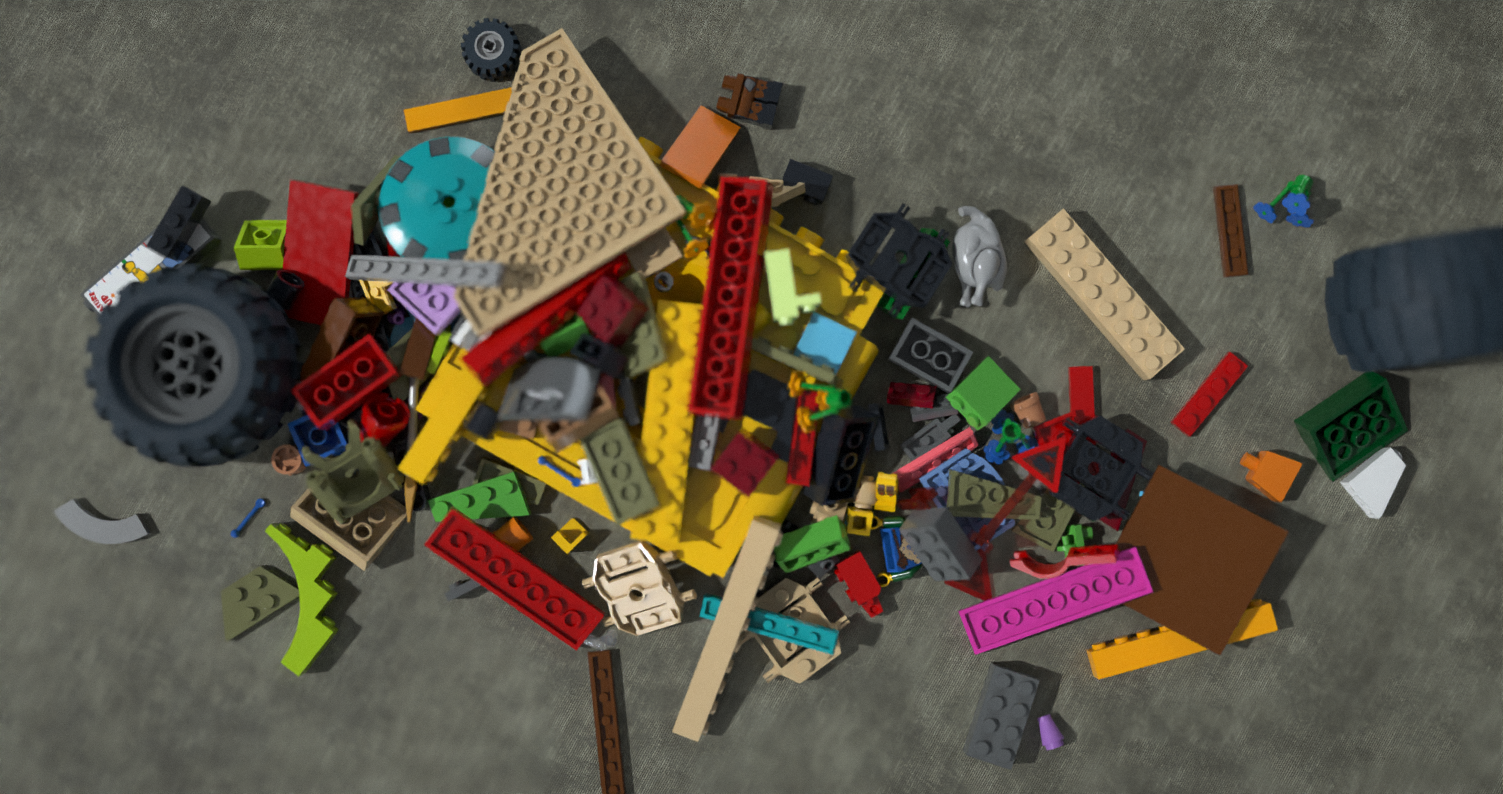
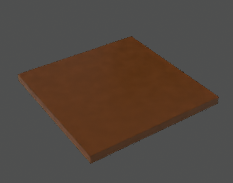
(1198, 557)

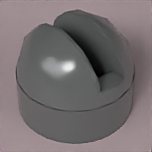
(666, 279)

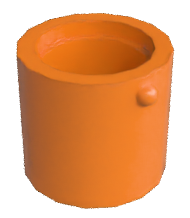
(514, 533)

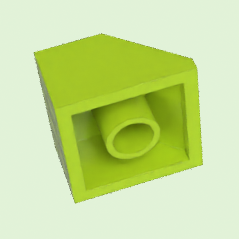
(261, 245)

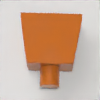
(1270, 473)

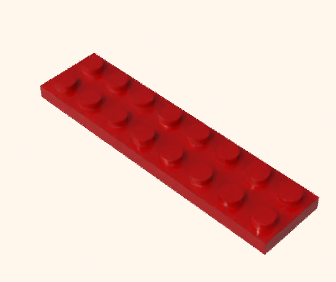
(514, 578)

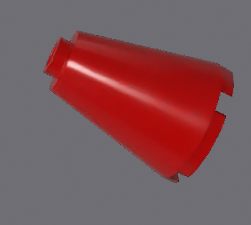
(383, 418)

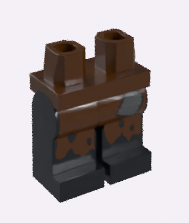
(752, 100)

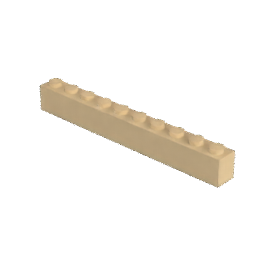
(727, 627)

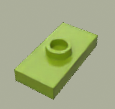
(439, 349)

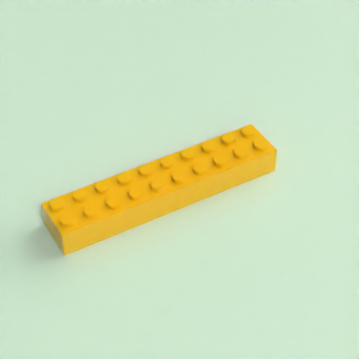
(668, 424)

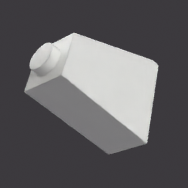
(1375, 481)

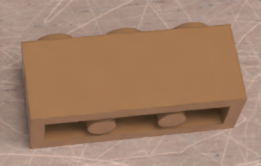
(565, 433)

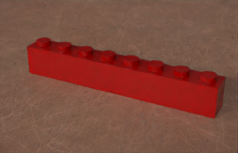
(525, 331)

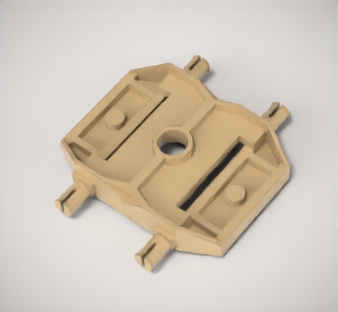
(661, 599)
(805, 609)

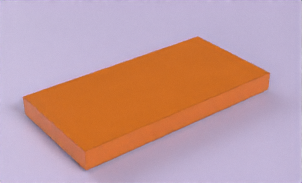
(700, 146)

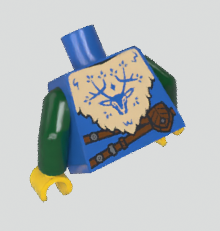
(898, 554)

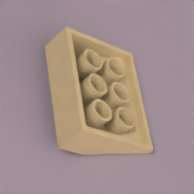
(361, 535)

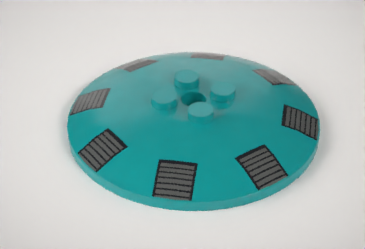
(415, 192)

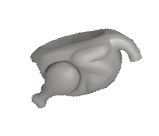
(978, 256)

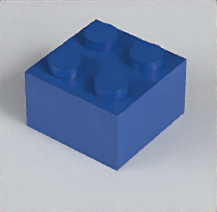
(320, 441)

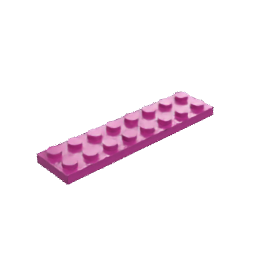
(1054, 601)

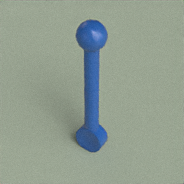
(542, 460)
(259, 504)

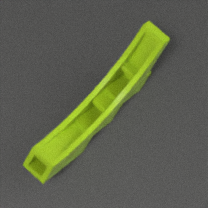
(309, 566)

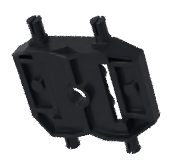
(891, 275)
(1112, 474)

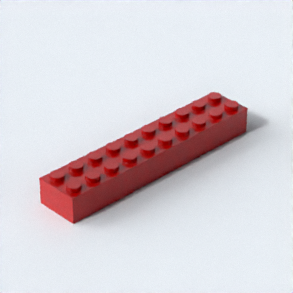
(731, 298)

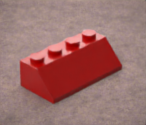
(346, 382)

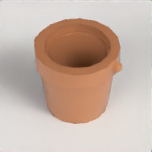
(1029, 410)

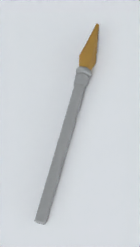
(410, 484)

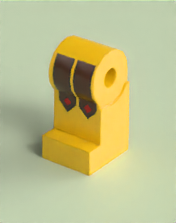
(886, 492)

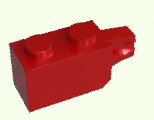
(861, 582)

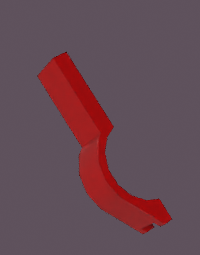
(1076, 556)

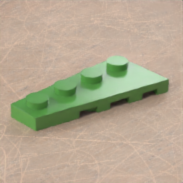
(487, 499)

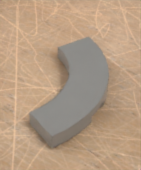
(100, 530)

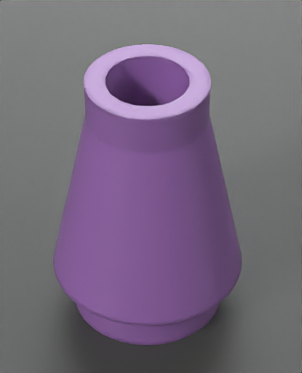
(1050, 734)

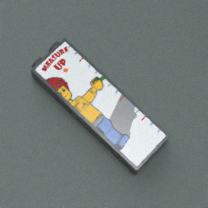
(144, 260)

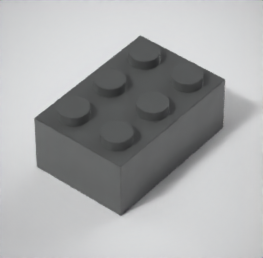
(930, 355)
(940, 544)

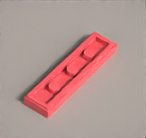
(911, 472)

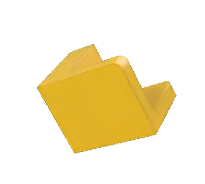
(570, 535)

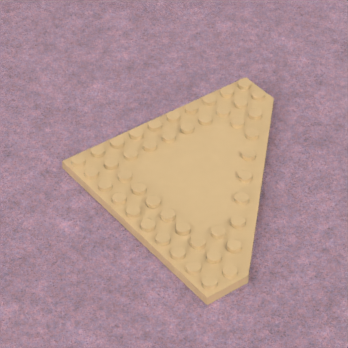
(561, 187)

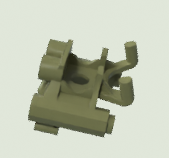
(353, 479)

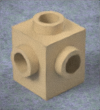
(821, 512)

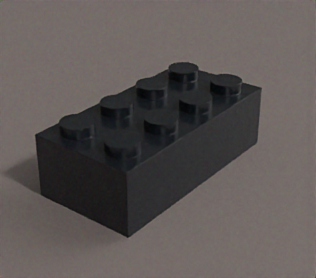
(841, 455)

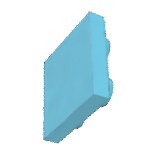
(825, 342)

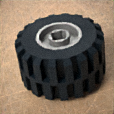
(491, 49)

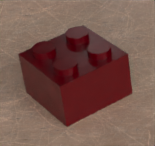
(612, 310)
(745, 462)

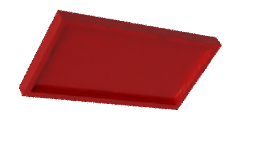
(318, 246)

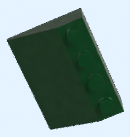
(1352, 424)

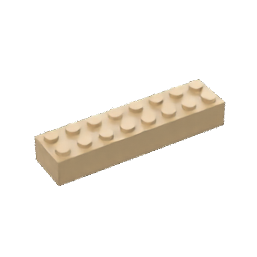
(1104, 295)

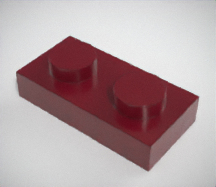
(911, 395)

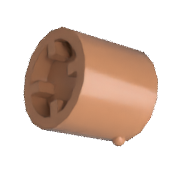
(287, 460)

